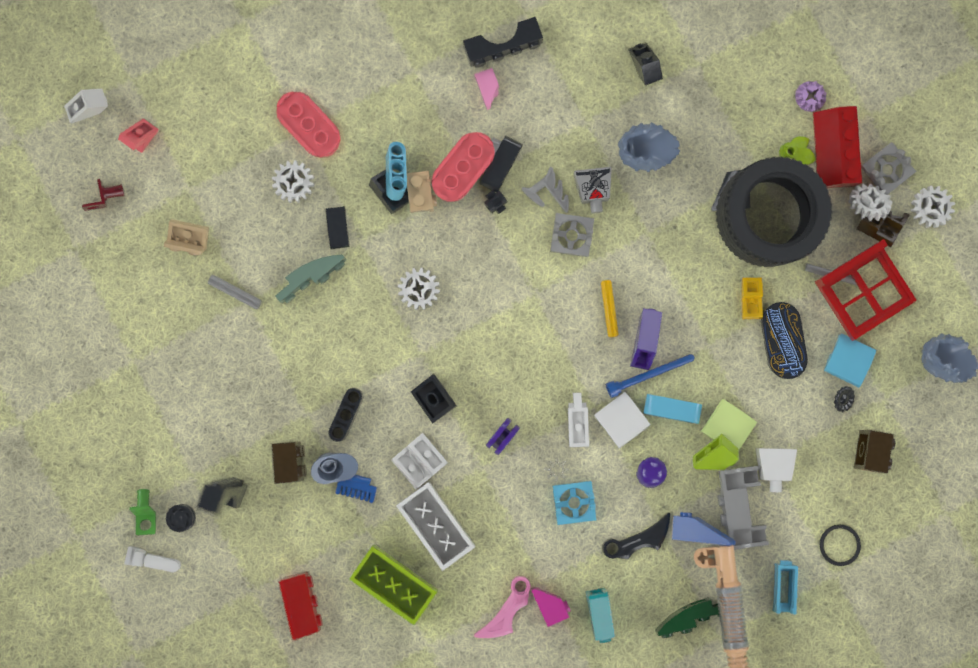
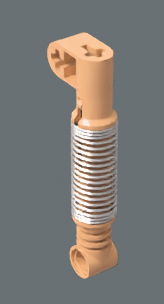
(729, 601)

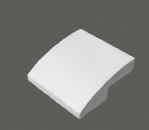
(622, 420)
(419, 461)

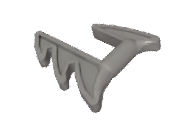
(548, 182)

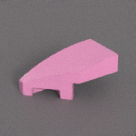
(488, 86)

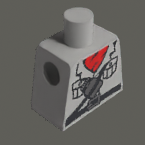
(593, 187)

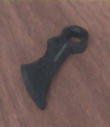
(651, 537)

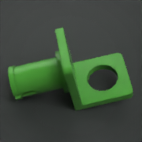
(144, 512)

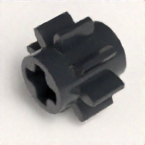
(495, 202)

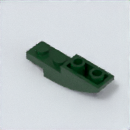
(685, 617)

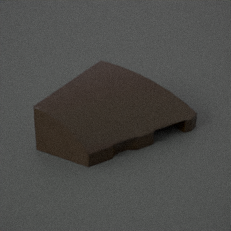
(884, 228)

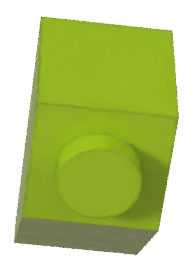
(716, 455)

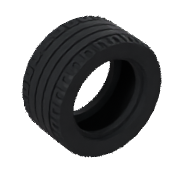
(810, 196)

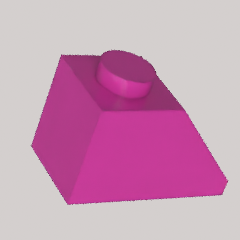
(551, 606)

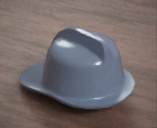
(334, 468)

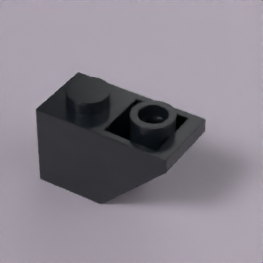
(646, 63)

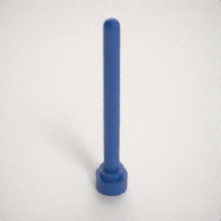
(615, 388)

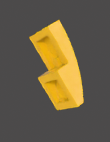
(752, 298)

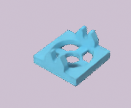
(590, 514)

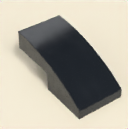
(337, 227)

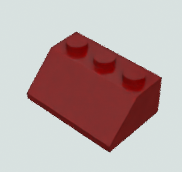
(300, 605)

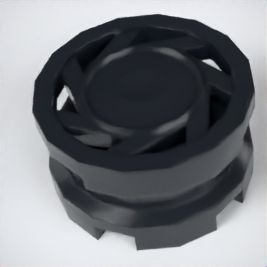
(180, 518)

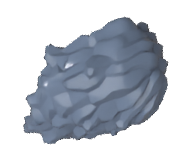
(648, 147)
(949, 358)

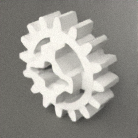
(294, 173)
(928, 199)
(870, 202)
(409, 291)

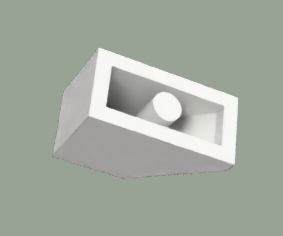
(85, 105)

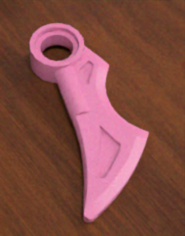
(502, 622)

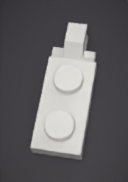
(578, 422)

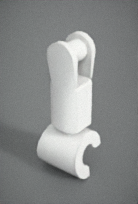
(136, 557)

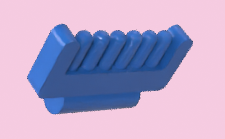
(361, 484)

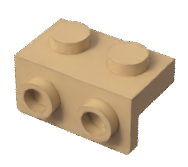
(419, 192)
(187, 237)

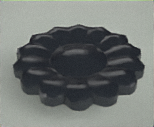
(844, 399)

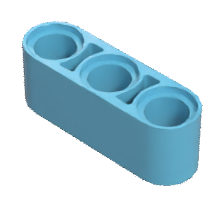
(398, 163)
(672, 409)

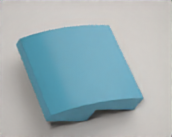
(850, 360)

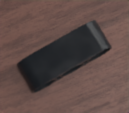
(501, 164)
(338, 421)

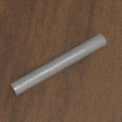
(822, 271)

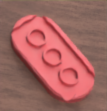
(308, 124)
(463, 166)

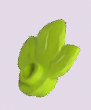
(798, 150)

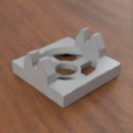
(877, 177)
(581, 251)

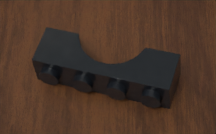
(480, 50)

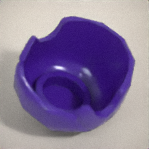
(651, 472)

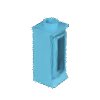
(791, 606)

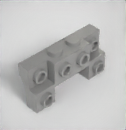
(736, 509)

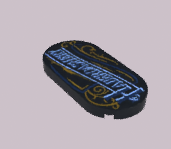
(784, 340)

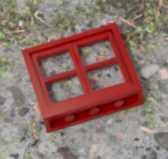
(850, 268)

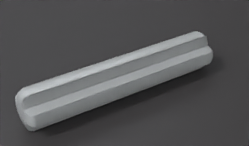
(234, 292)

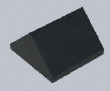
(433, 398)

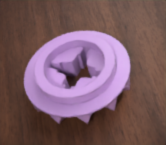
(810, 105)

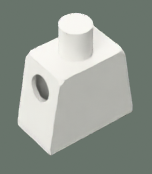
(776, 466)

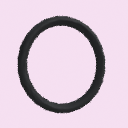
(822, 545)

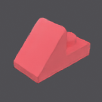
(138, 135)

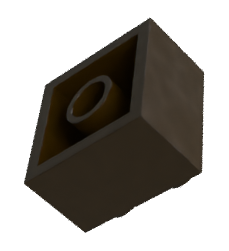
(874, 451)
(288, 462)

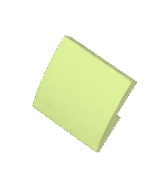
(730, 422)

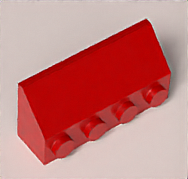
(837, 146)

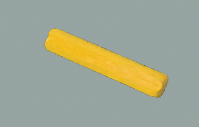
(609, 308)

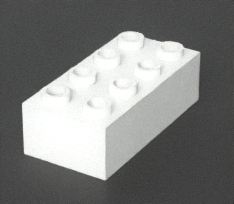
(436, 526)

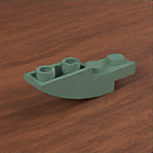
(317, 270)

